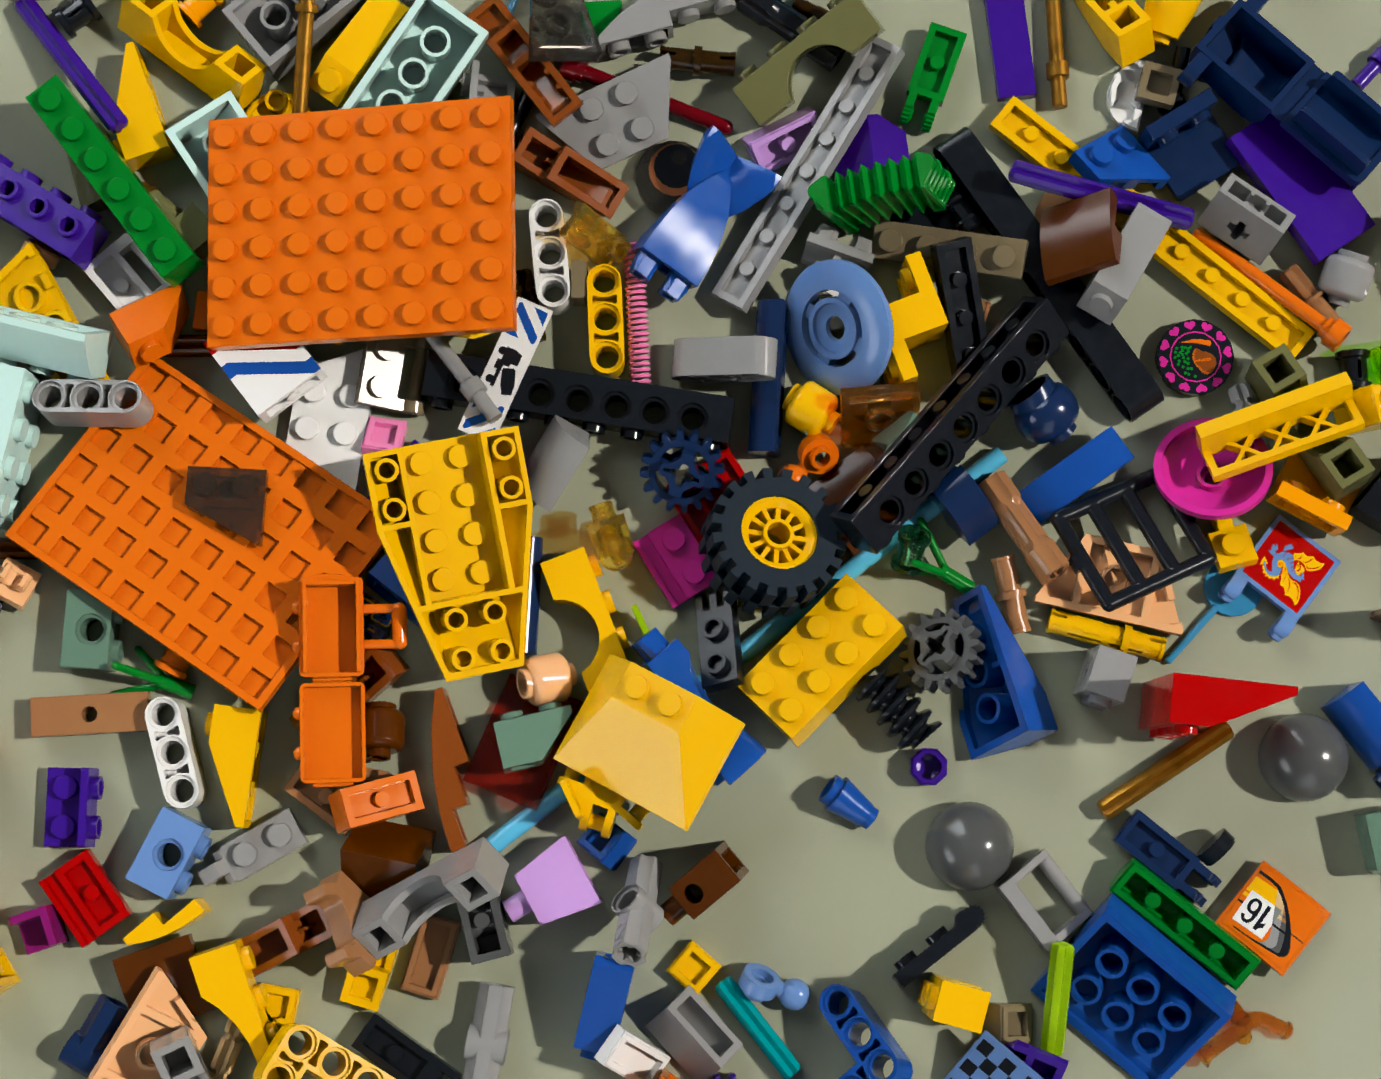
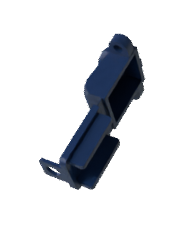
(1268, 74)

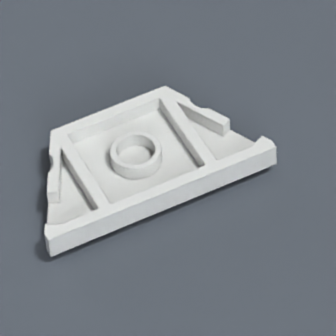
(329, 424)

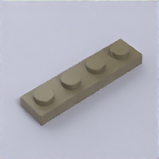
(992, 253)

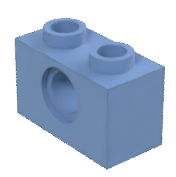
(150, 866)

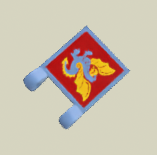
(1287, 573)

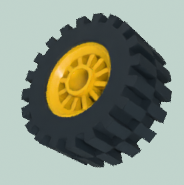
(744, 517)

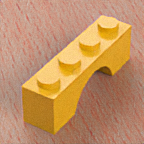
(164, 33)
(574, 582)

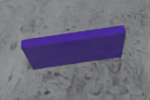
(1300, 182)

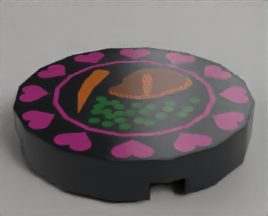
(1194, 357)

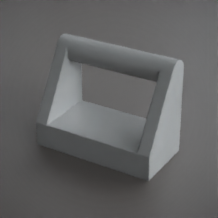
(1027, 913)

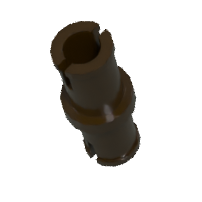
(700, 60)

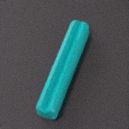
(757, 1027)

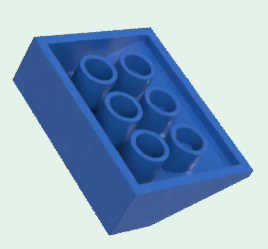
(1140, 993)

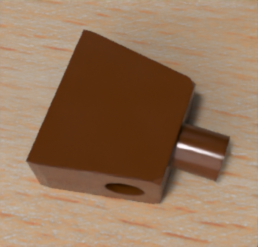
(713, 874)

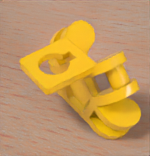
(585, 795)

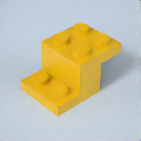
(916, 318)

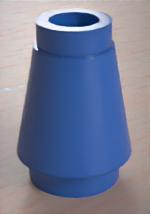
(847, 801)

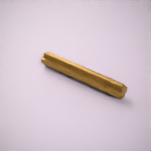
(1164, 769)

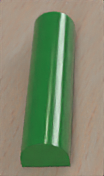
(1184, 923)

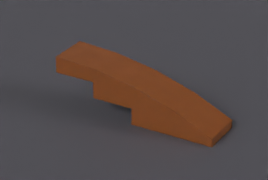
(538, 79)
(449, 754)

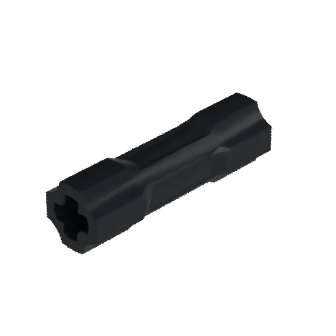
(784, 22)

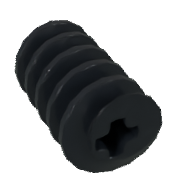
(898, 710)

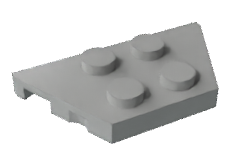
(620, 115)

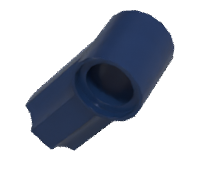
(89, 1042)

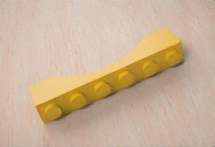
(228, 983)

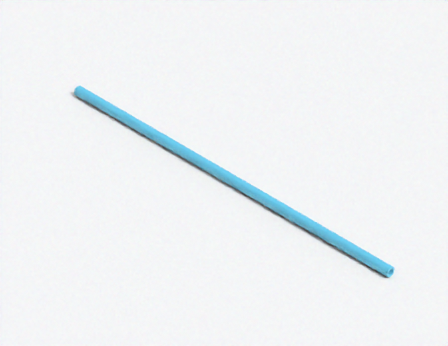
(755, 643)

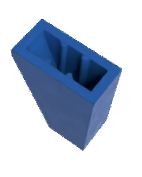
(603, 1003)

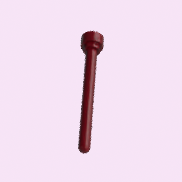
(580, 71)

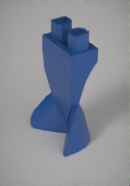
(692, 228)
(674, 664)

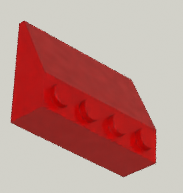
(1187, 702)

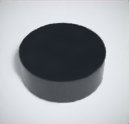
(1216, 847)

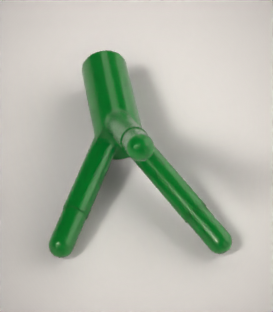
(942, 572)
(158, 679)

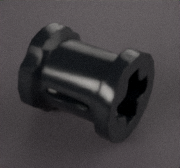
(77, 15)
(1355, 364)

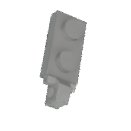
(255, 849)

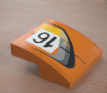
(1273, 918)

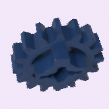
(696, 475)

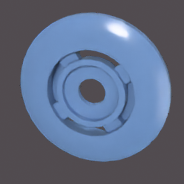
(864, 317)

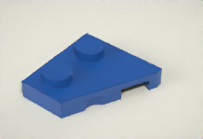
(1118, 161)

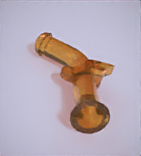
(1241, 1030)

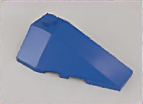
(1005, 700)

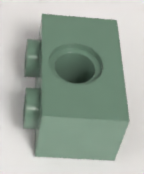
(77, 649)

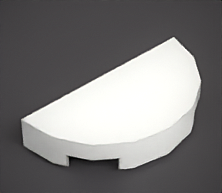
(1121, 97)

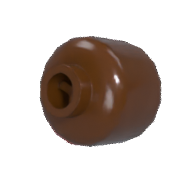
(384, 730)

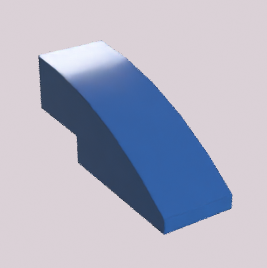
(1076, 474)

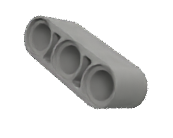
(724, 359)
(79, 393)

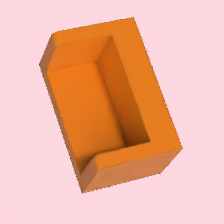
(375, 801)

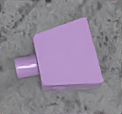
(553, 885)

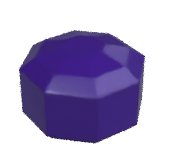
(928, 766)

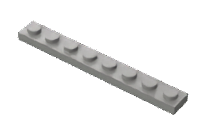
(814, 159)

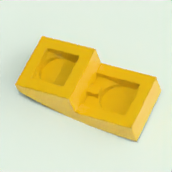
(159, 926)
(369, 987)

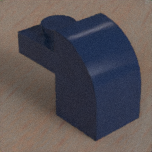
(964, 505)

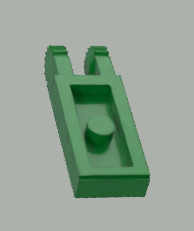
(933, 72)

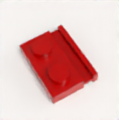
(86, 898)

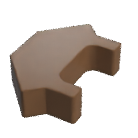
(341, 904)

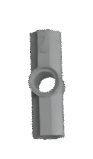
(637, 910)
(488, 1034)

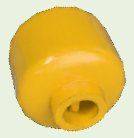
(811, 409)

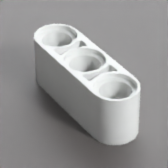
(548, 239)
(161, 739)

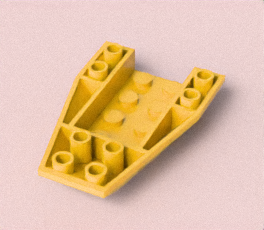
(459, 543)

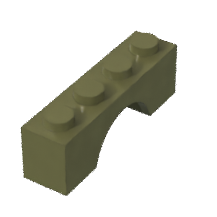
(768, 89)
(1337, 464)

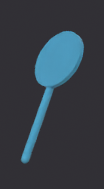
(1241, 605)

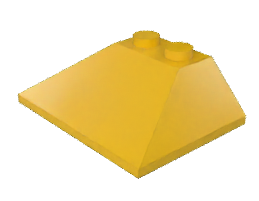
(649, 741)

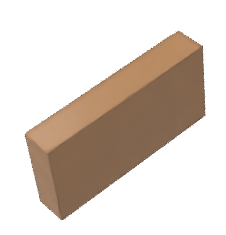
(431, 956)

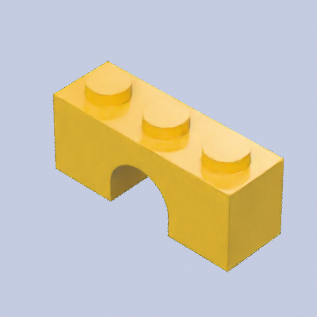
(954, 1002)

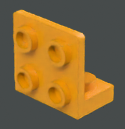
(1303, 497)

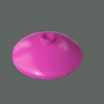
(1182, 476)

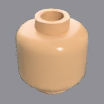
(546, 679)

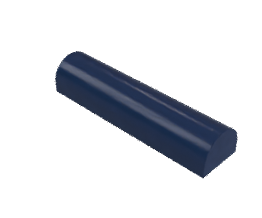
(768, 396)

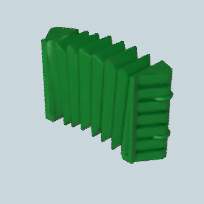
(883, 191)

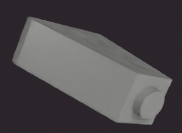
(1112, 286)

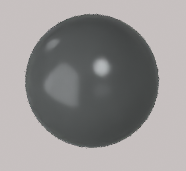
(1303, 757)
(969, 846)

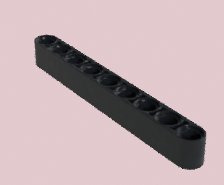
(1007, 215)

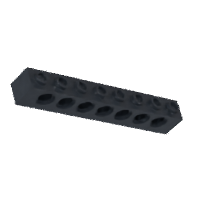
(676, 403)
(950, 424)

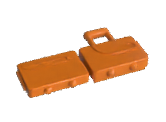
(331, 653)

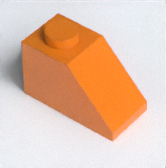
(151, 325)

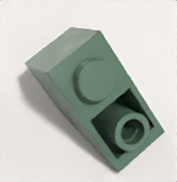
(530, 738)

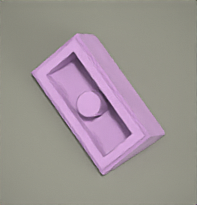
(780, 141)

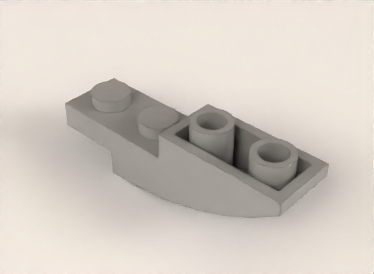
(652, 23)

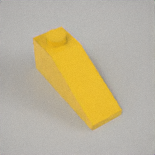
(1120, 28)
(356, 49)
(144, 138)
(237, 749)

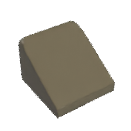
(1009, 1021)

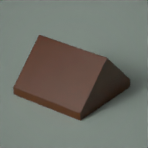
(385, 854)

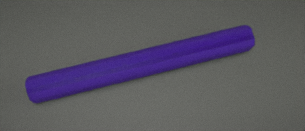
(71, 65)
(1076, 187)

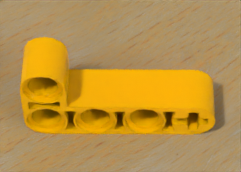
(311, 1057)

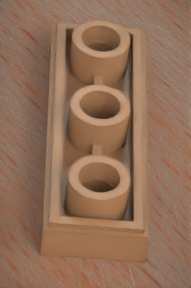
(70, 714)

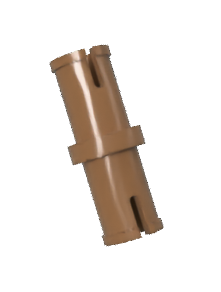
(1011, 594)

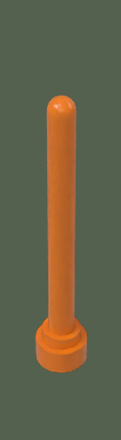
(1331, 331)

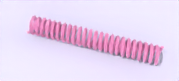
(639, 298)

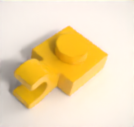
(1231, 545)

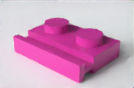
(674, 561)

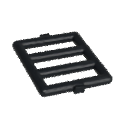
(1140, 586)

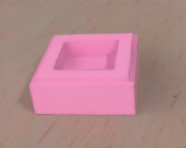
(383, 434)

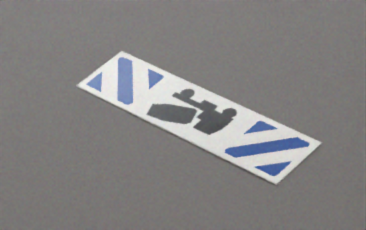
(508, 365)

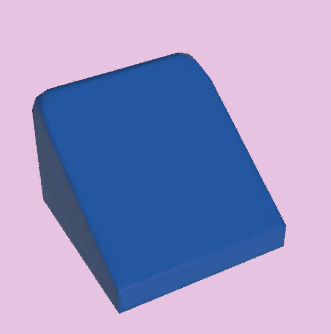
(608, 851)

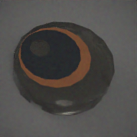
(664, 174)

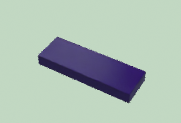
(1010, 49)

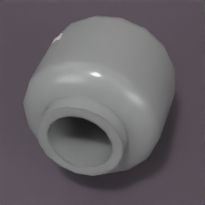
(1346, 277)

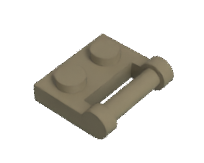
(382, 371)

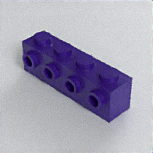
(49, 216)

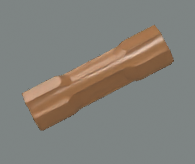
(1038, 549)

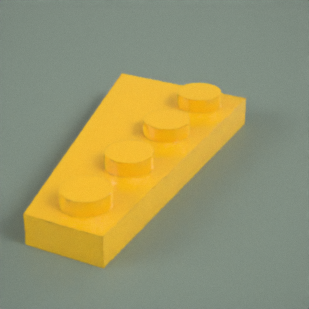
(31, 287)

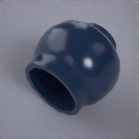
(1045, 411)

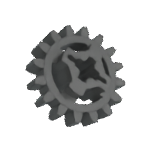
(934, 634)

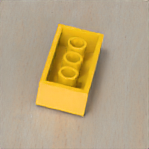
(822, 660)

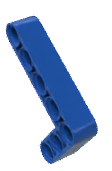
(849, 1028)

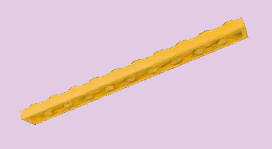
(1178, 250)

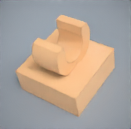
(17, 583)

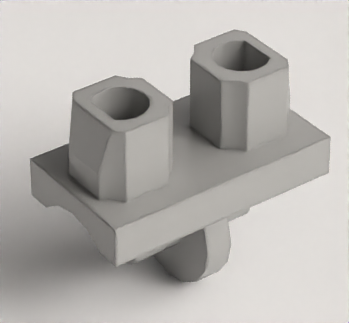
(823, 246)

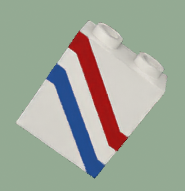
(270, 376)

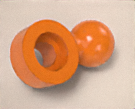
(808, 450)

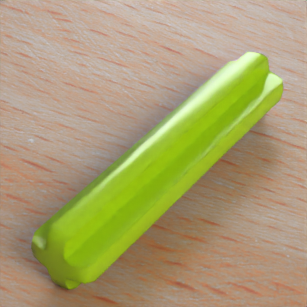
(1057, 997)

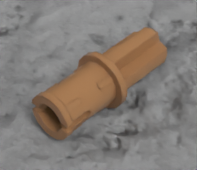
(1300, 285)

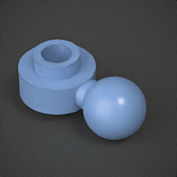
(763, 984)

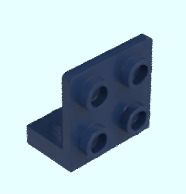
(1189, 146)

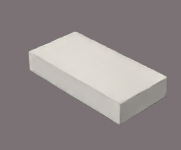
(631, 1055)

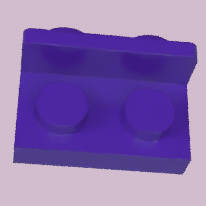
(72, 807)

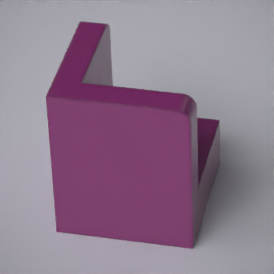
(40, 928)

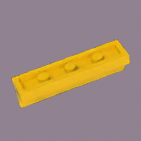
(1275, 415)

